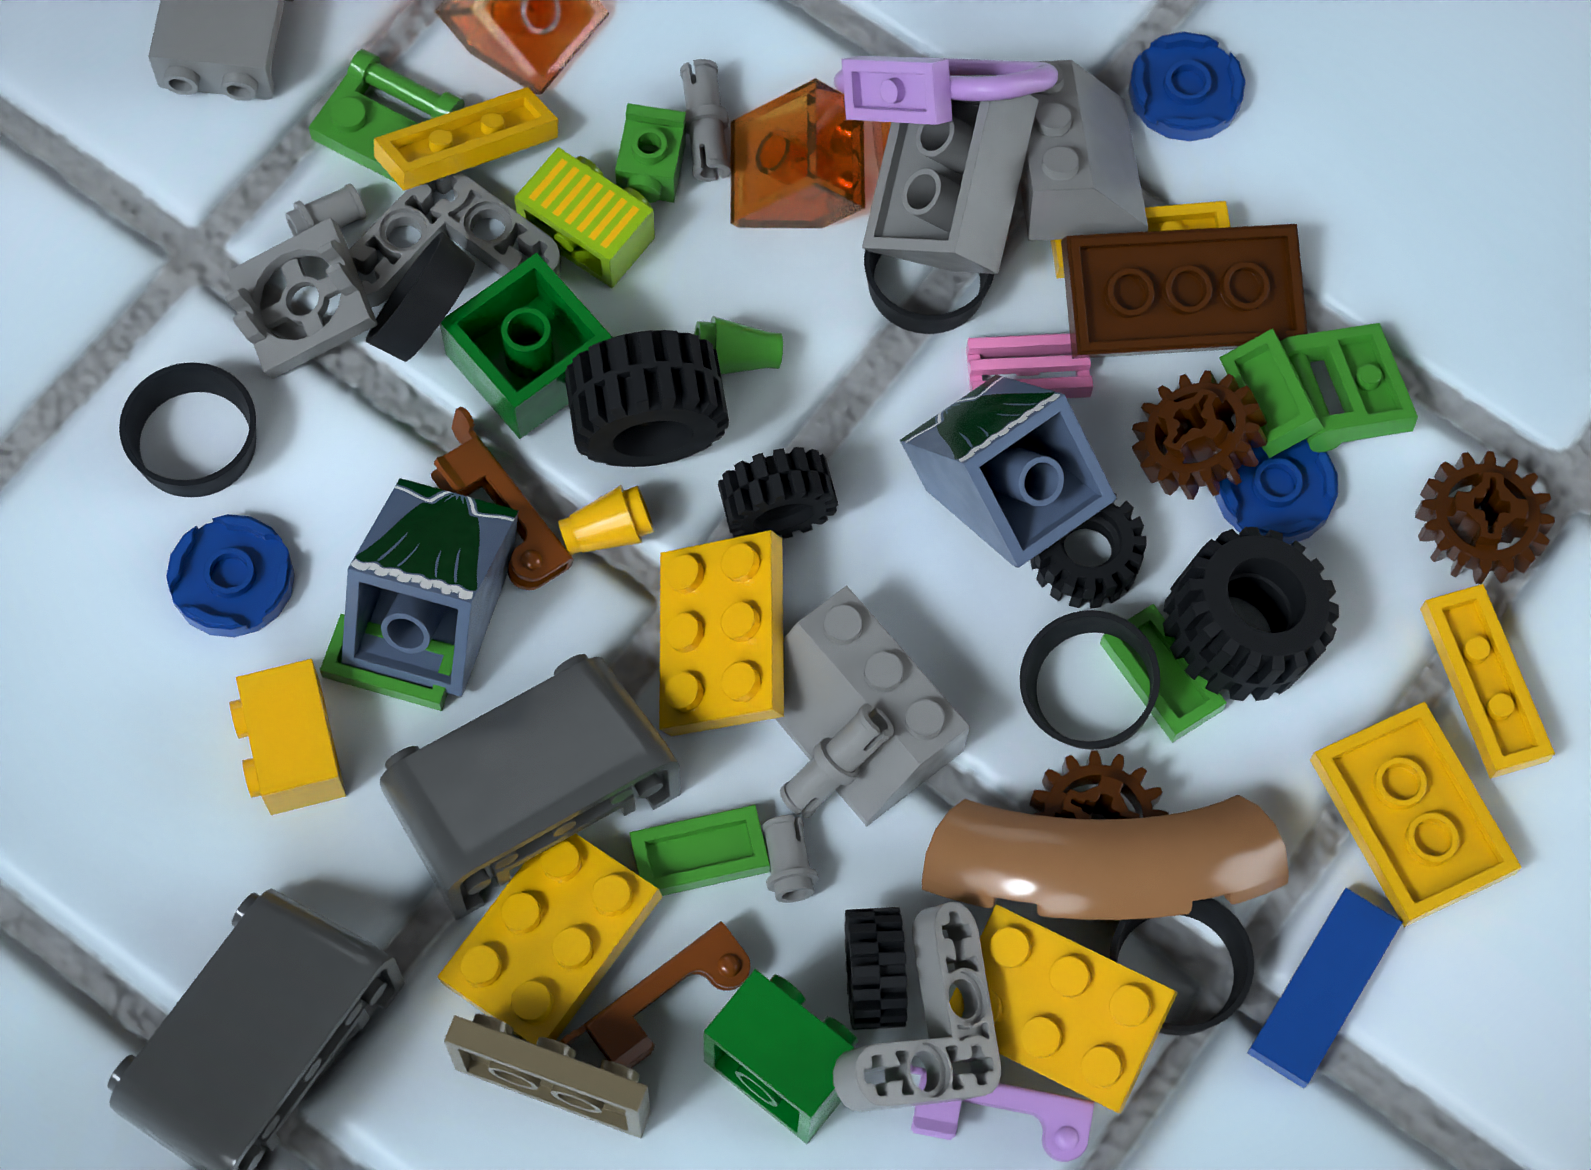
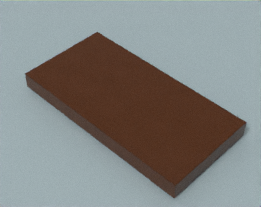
(1182, 289)

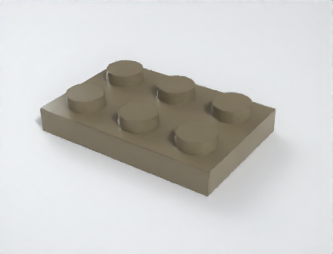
(549, 1073)

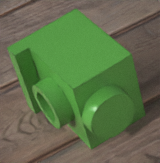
(651, 152)

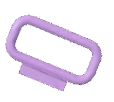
(922, 89)

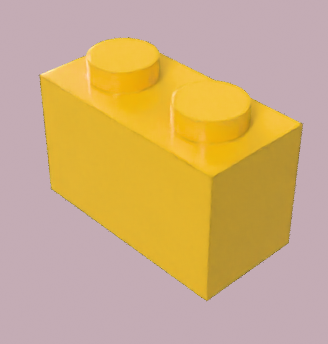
(288, 737)

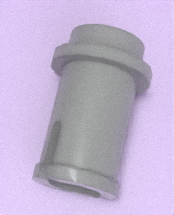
(342, 206)
(788, 859)

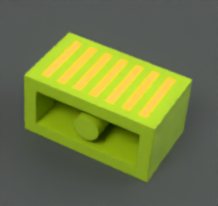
(588, 215)

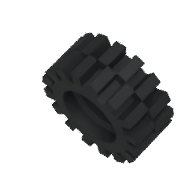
(778, 493)
(1103, 580)
(876, 968)

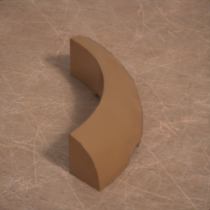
(1106, 864)

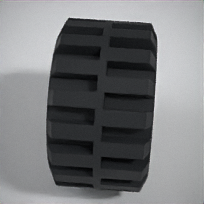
(646, 398)
(1275, 581)

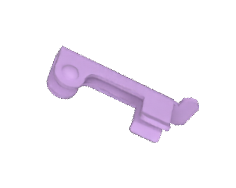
(1062, 1117)

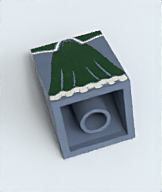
(1011, 466)
(426, 575)

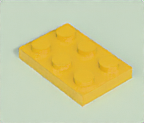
(721, 634)
(1414, 813)
(550, 938)
(1068, 1009)

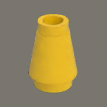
(608, 522)

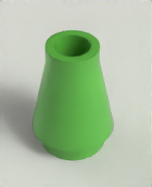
(741, 346)

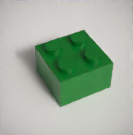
(519, 342)
(778, 1052)

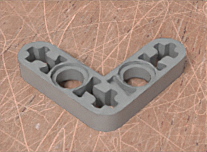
(456, 221)
(950, 1037)

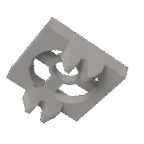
(349, 320)

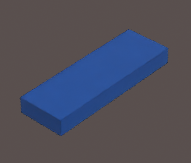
(1324, 988)

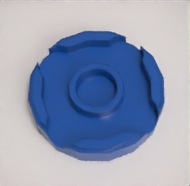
(1186, 86)
(1282, 493)
(230, 576)

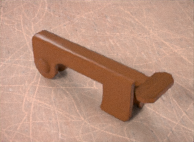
(473, 467)
(615, 1030)

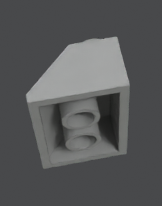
(1080, 161)
(952, 186)
(845, 660)

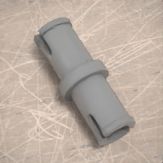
(705, 120)
(836, 761)

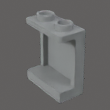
(216, 46)

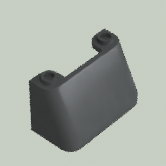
(527, 778)
(252, 1033)

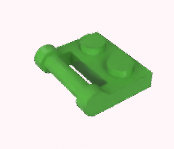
(353, 120)
(1363, 378)

